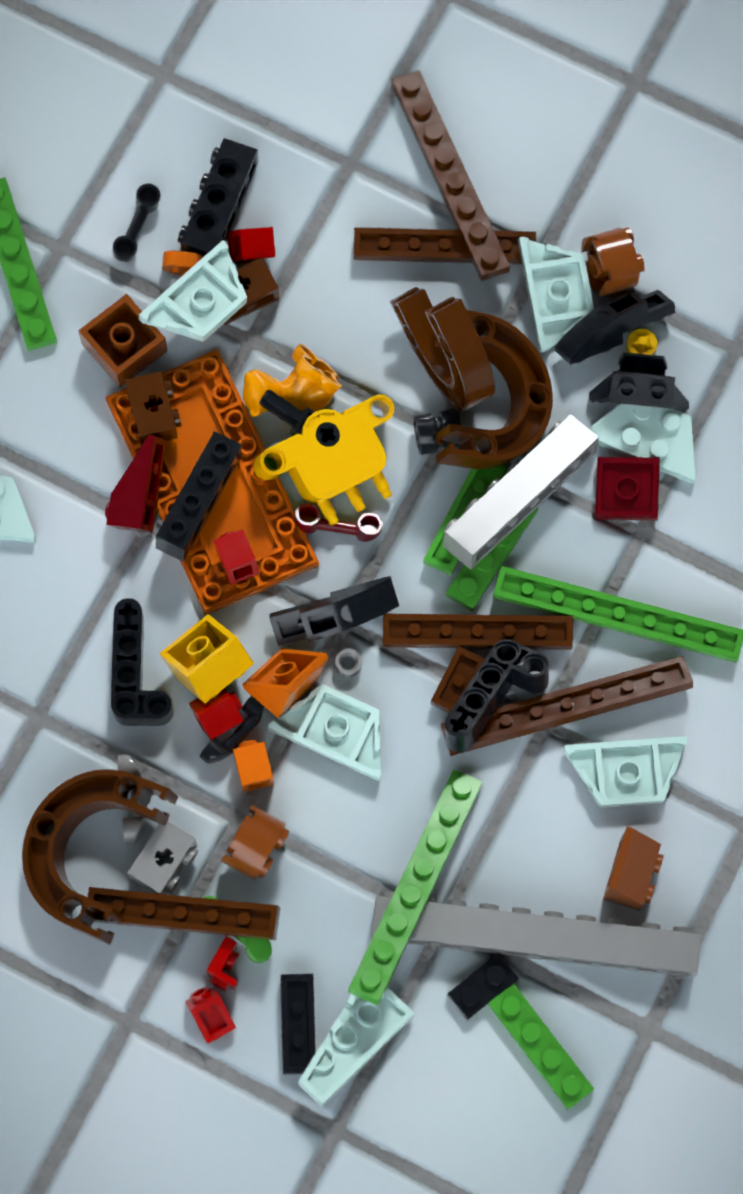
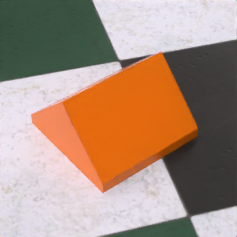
(285, 678)

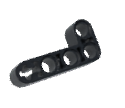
(133, 662)
(489, 697)

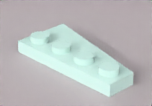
(352, 1042)

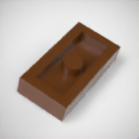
(456, 679)

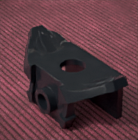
(640, 382)

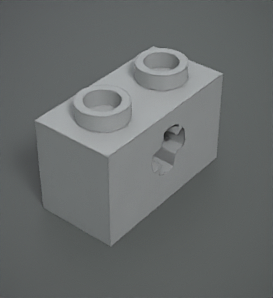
(164, 841)

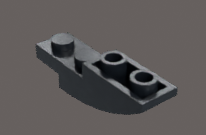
(605, 325)
(336, 613)

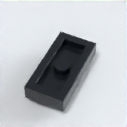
(482, 986)

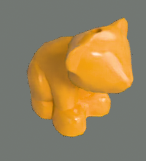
(308, 385)

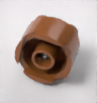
(612, 261)
(254, 843)

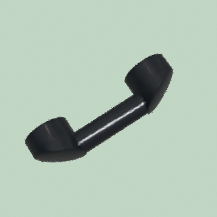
(146, 202)
(217, 751)

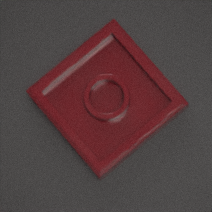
(627, 488)

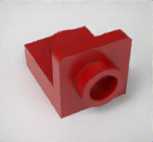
(224, 958)
(210, 1014)

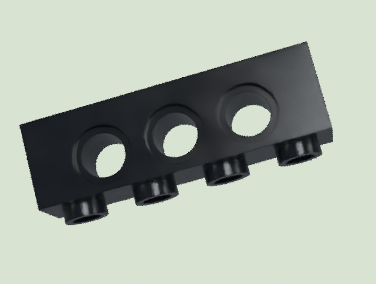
(228, 158)
(198, 496)

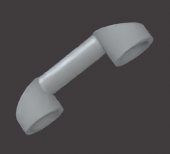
(133, 825)

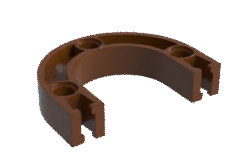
(460, 364)
(526, 380)
(66, 809)

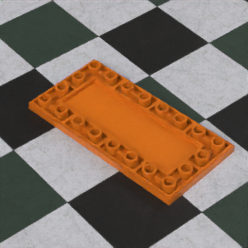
(260, 507)

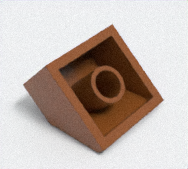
(632, 870)

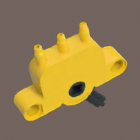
(334, 467)

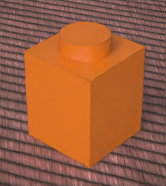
(253, 765)

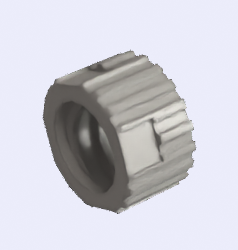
(349, 653)

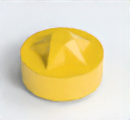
(641, 342)

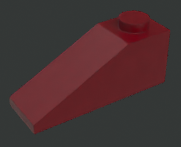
(137, 492)

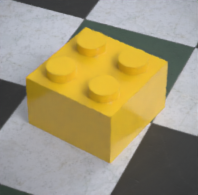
(206, 658)

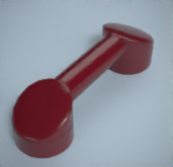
(366, 529)

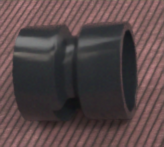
(426, 423)

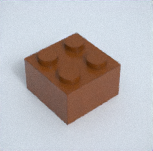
(122, 341)

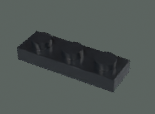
(297, 1022)

